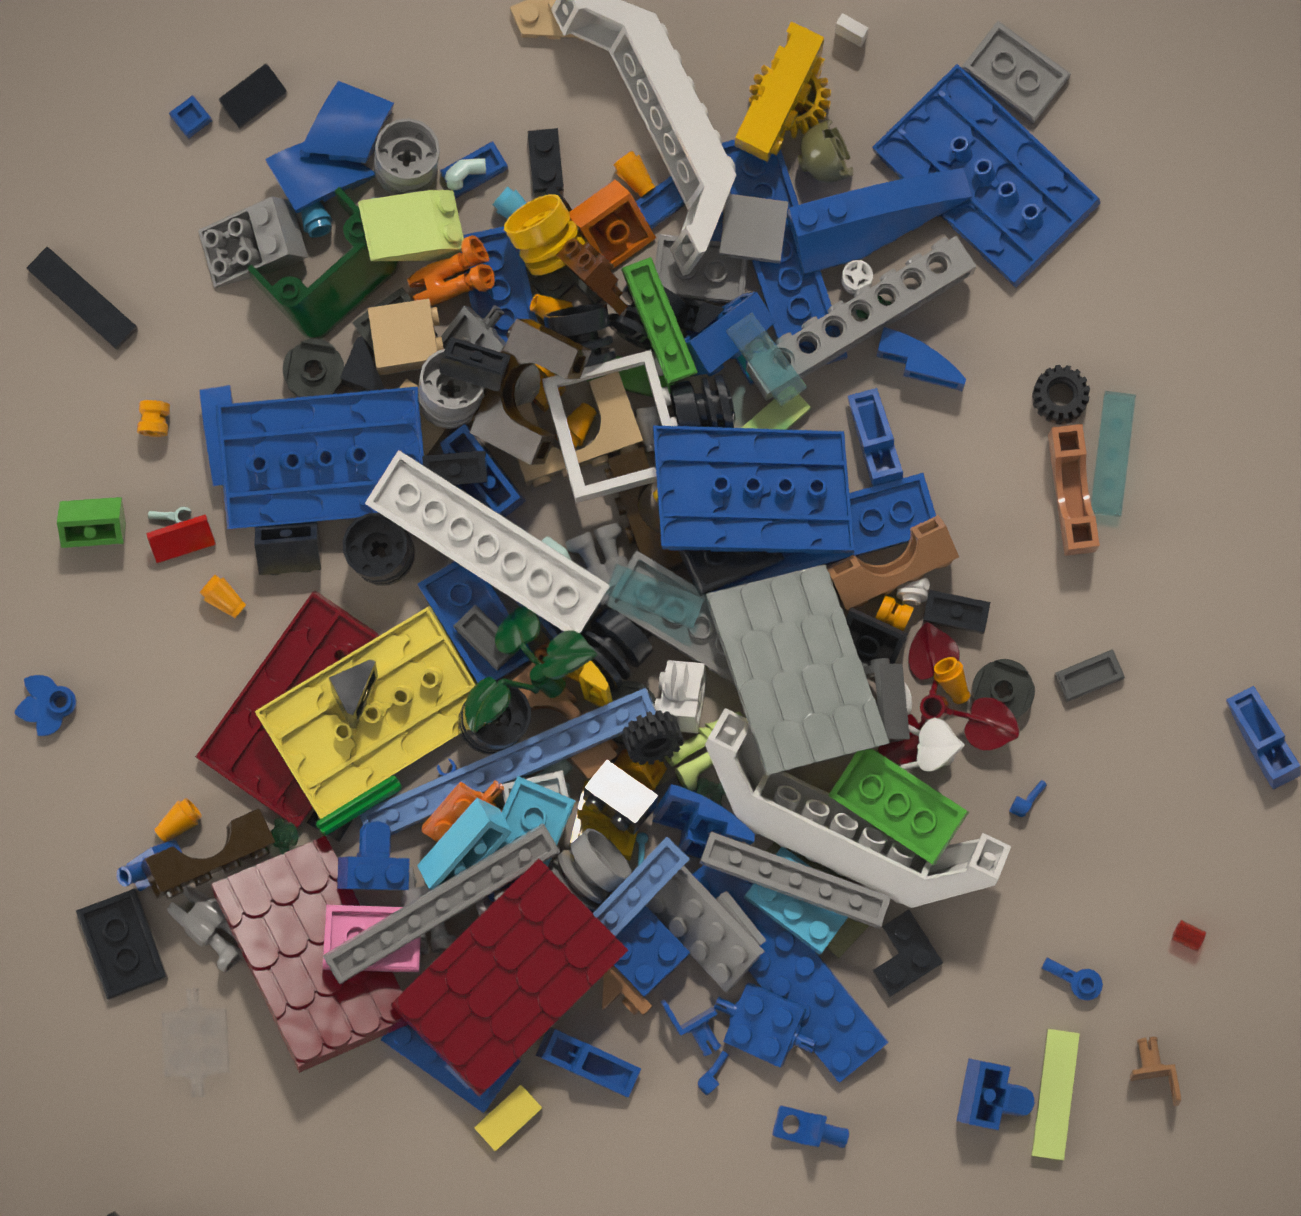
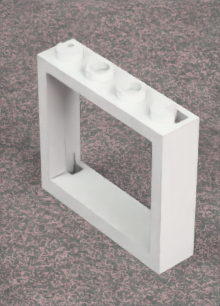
(621, 483)

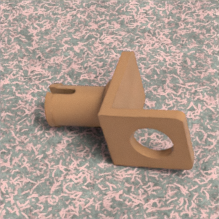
(1153, 1068)

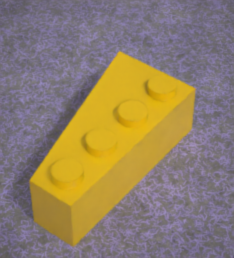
(781, 92)

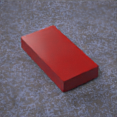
(181, 538)

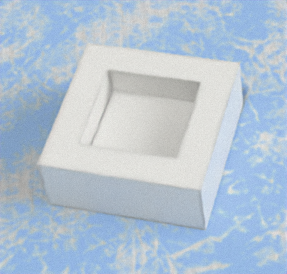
(851, 30)

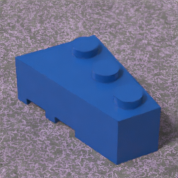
(713, 345)
(499, 491)

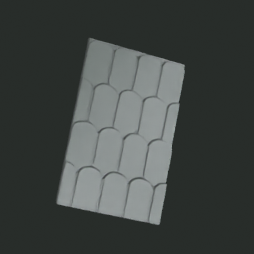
(796, 669)

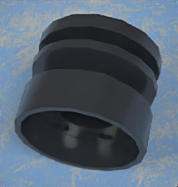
(629, 324)
(582, 326)
(703, 409)
(361, 552)
(616, 644)
(506, 732)

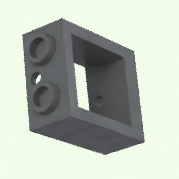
(890, 697)

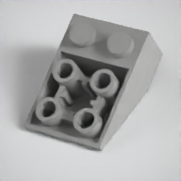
(256, 236)

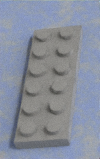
(698, 643)

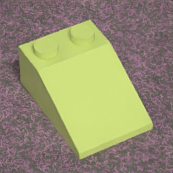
(412, 226)

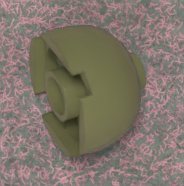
(824, 154)

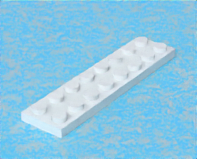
(487, 544)

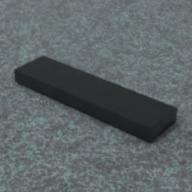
(82, 298)

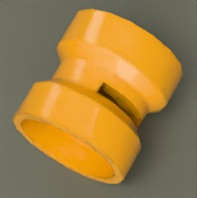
(153, 418)
(894, 613)

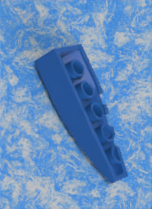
(867, 218)

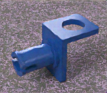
(133, 871)
(698, 1027)
(811, 1129)

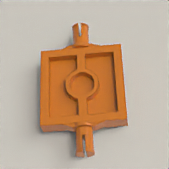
(455, 806)

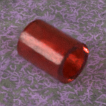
(1188, 935)

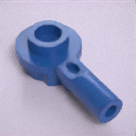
(1085, 983)

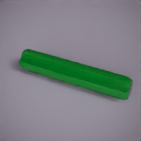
(358, 805)

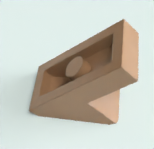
(616, 984)

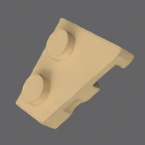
(536, 20)

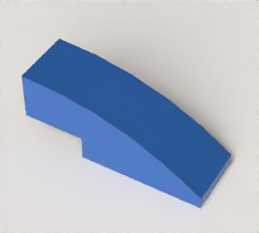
(920, 360)
(209, 398)
(875, 437)
(1264, 737)
(588, 1062)

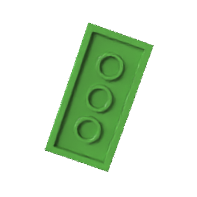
(899, 804)

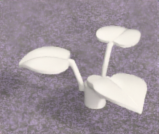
(937, 742)

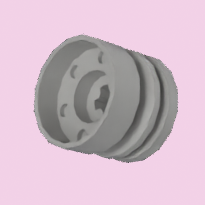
(408, 141)
(434, 399)
(591, 868)

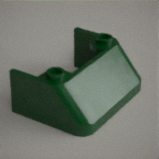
(338, 290)

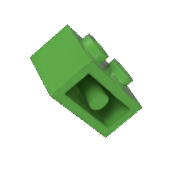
(91, 522)

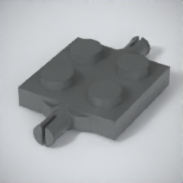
(476, 330)

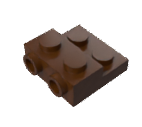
(593, 271)

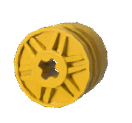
(540, 232)

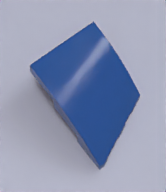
(347, 124)
(315, 177)
(697, 819)

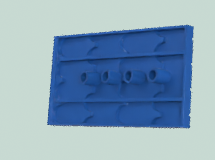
(1019, 190)
(312, 454)
(753, 490)

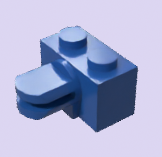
(373, 866)
(989, 1095)

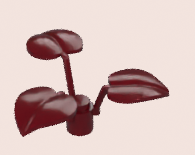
(990, 720)

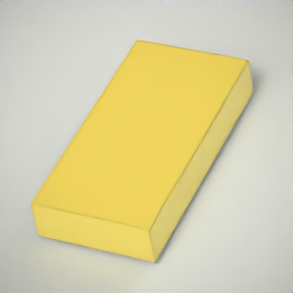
(508, 1117)

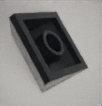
(874, 638)

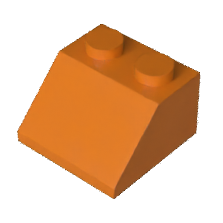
(613, 223)

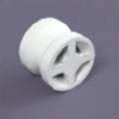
(858, 271)

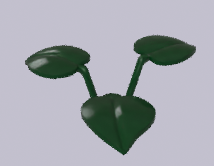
(565, 654)

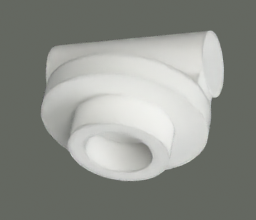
(913, 592)

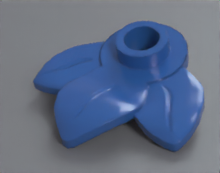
(41, 704)

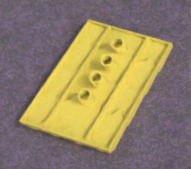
(405, 718)

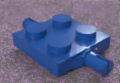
(765, 1025)

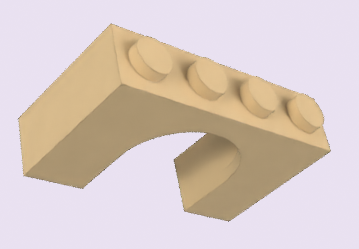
(616, 434)

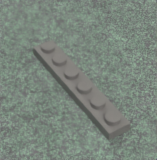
(795, 880)

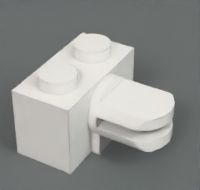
(683, 693)

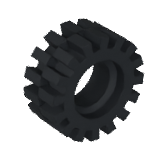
(1064, 376)
(652, 737)

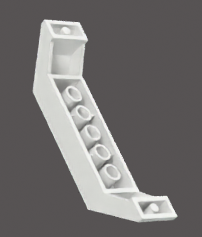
(667, 107)
(834, 836)

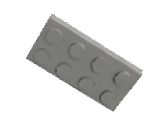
(705, 929)

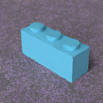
(467, 842)

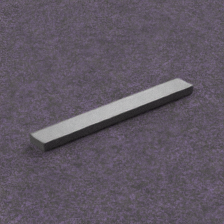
(440, 904)

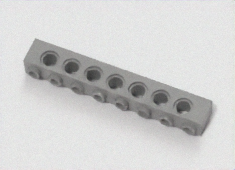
(947, 252)

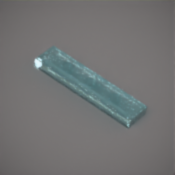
(1112, 453)

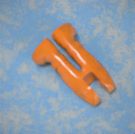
(436, 273)

